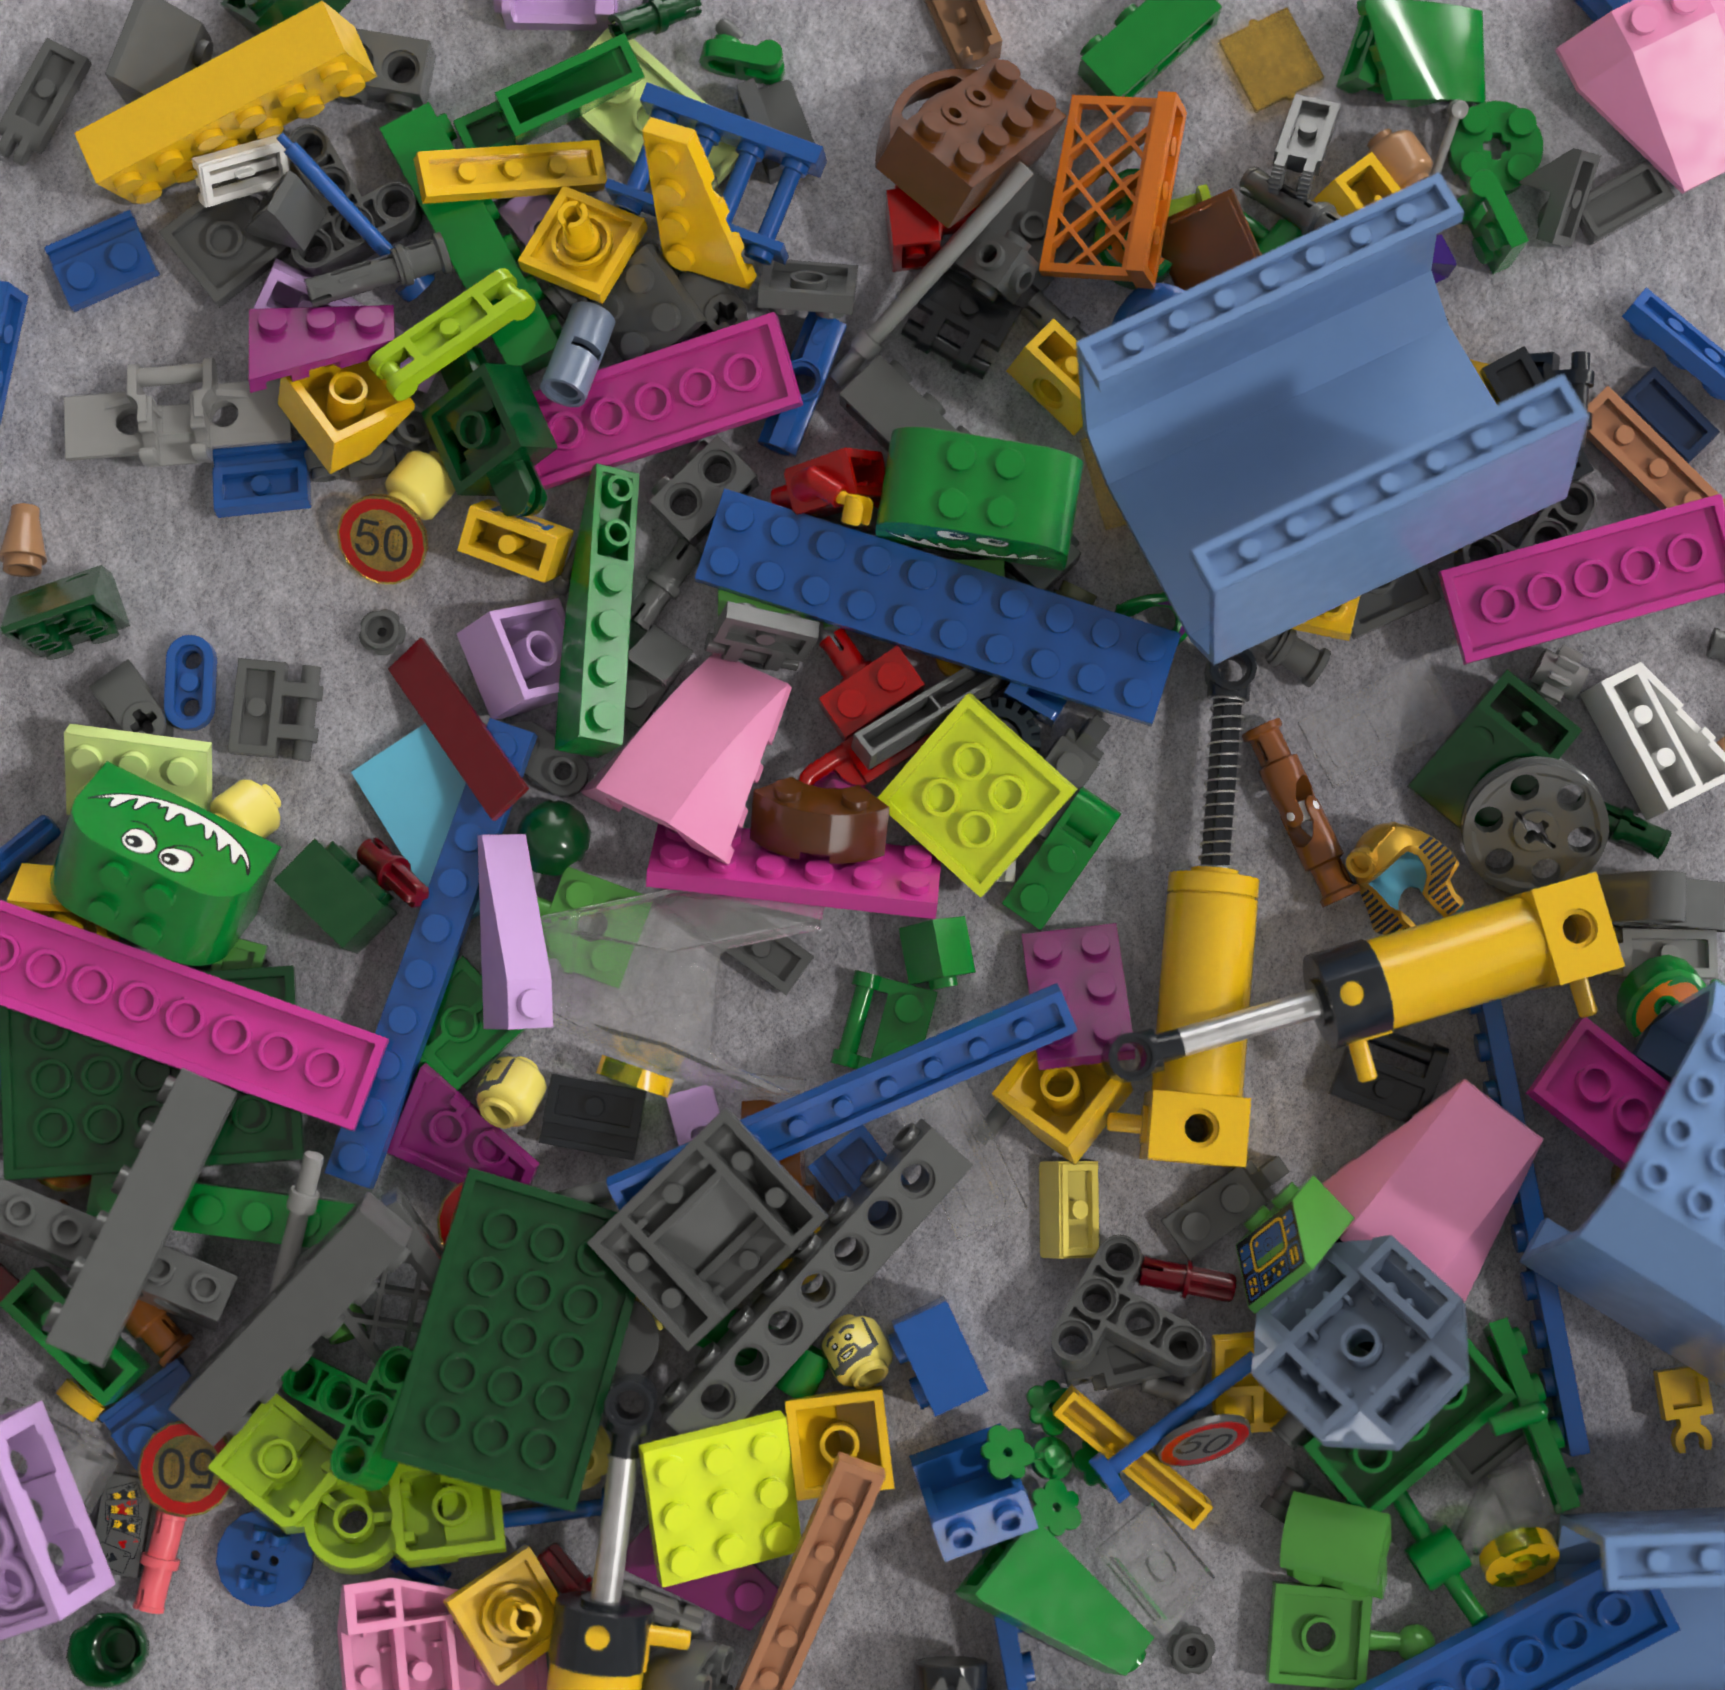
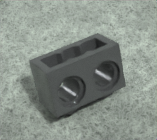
(388, 56)
(693, 483)

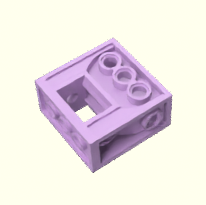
(31, 1585)

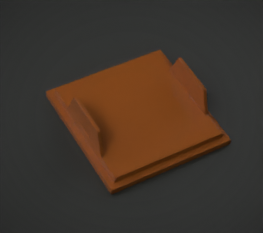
(1208, 240)

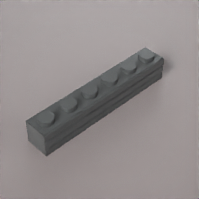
(920, 715)

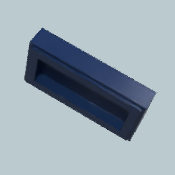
(1670, 414)

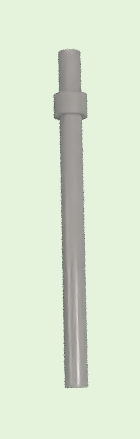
(868, 342)
(301, 1203)

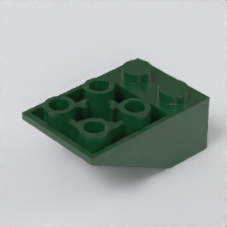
(66, 614)
(1499, 728)

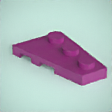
(307, 338)
(449, 1135)
(735, 1595)

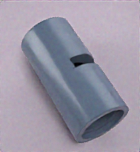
(577, 354)

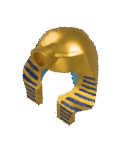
(1401, 857)

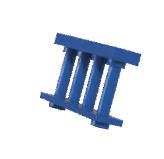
(752, 143)

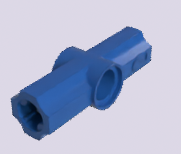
(811, 357)

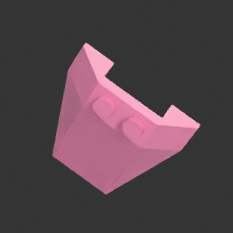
(1658, 82)
(405, 1639)

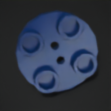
(258, 1580)

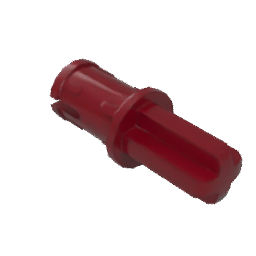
(392, 872)
(1187, 1279)
(563, 1570)

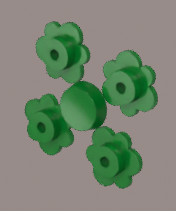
(1049, 1460)

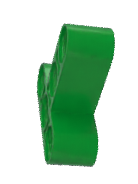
(362, 1416)

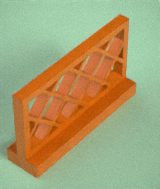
(1152, 196)

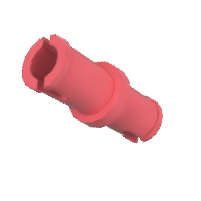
(159, 1563)

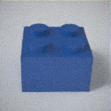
(938, 1356)

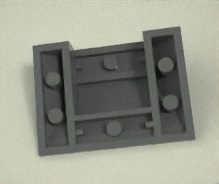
(707, 1229)

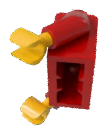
(834, 483)

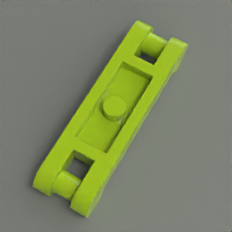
(450, 332)

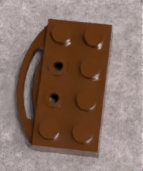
(964, 136)

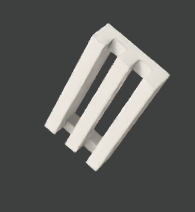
(242, 162)

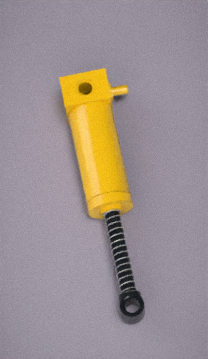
(1206, 965)

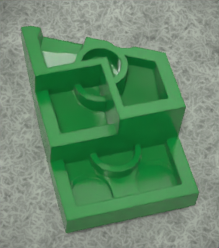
(1427, 51)

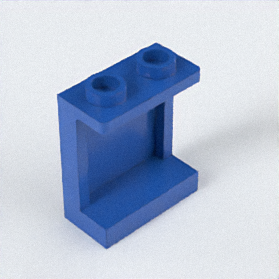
(965, 1501)

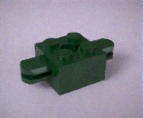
(491, 433)

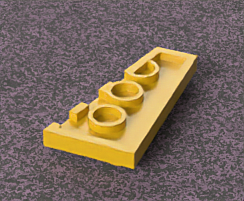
(689, 210)

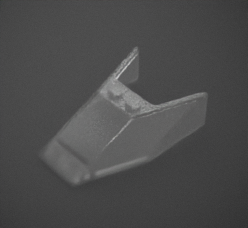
(646, 973)

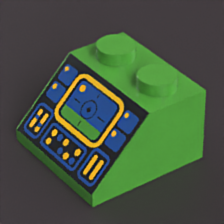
(1288, 1239)

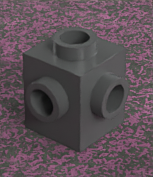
(999, 265)

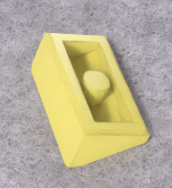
(1068, 1209)

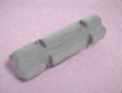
(666, 1608)

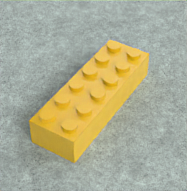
(226, 103)

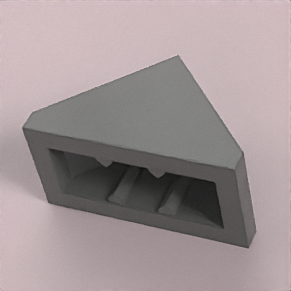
(287, 214)

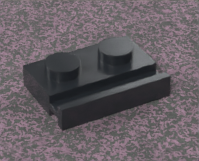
(593, 1116)

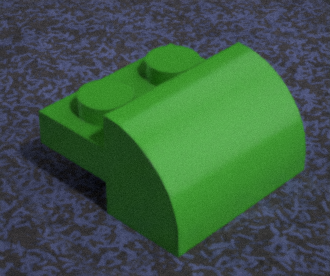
(1336, 1545)

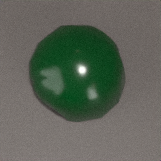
(555, 836)
(108, 1650)

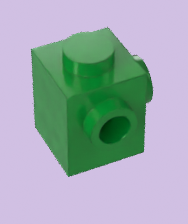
(937, 952)

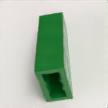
(1056, 1599)

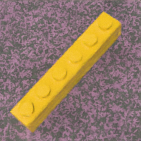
(1147, 1471)

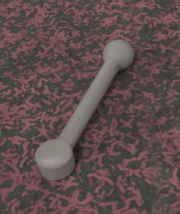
(1457, 110)

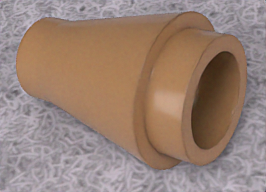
(23, 542)

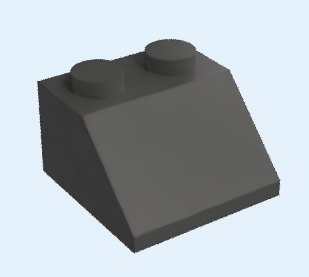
(156, 48)

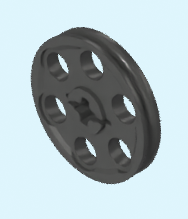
(1537, 806)

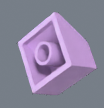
(516, 656)

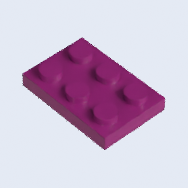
(1092, 980)

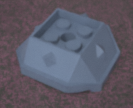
(1352, 1297)

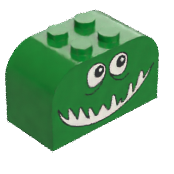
(979, 496)
(160, 869)

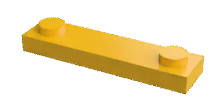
(509, 171)

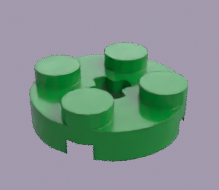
(1509, 124)

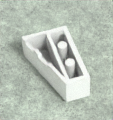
(1654, 740)

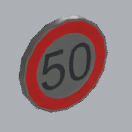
(1203, 1439)

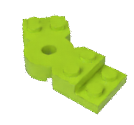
(419, 1516)

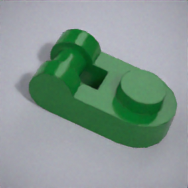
(743, 61)

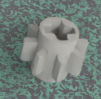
(1559, 674)

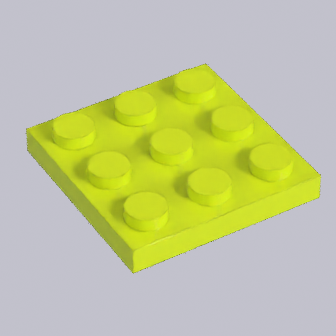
(976, 794)
(720, 1498)

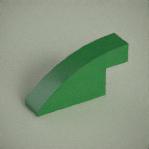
(552, 96)

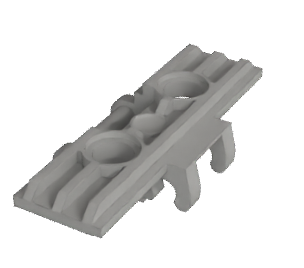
(173, 432)

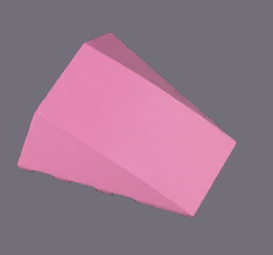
(698, 755)
(1441, 1183)

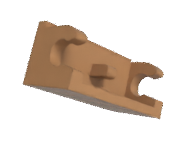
(966, 31)

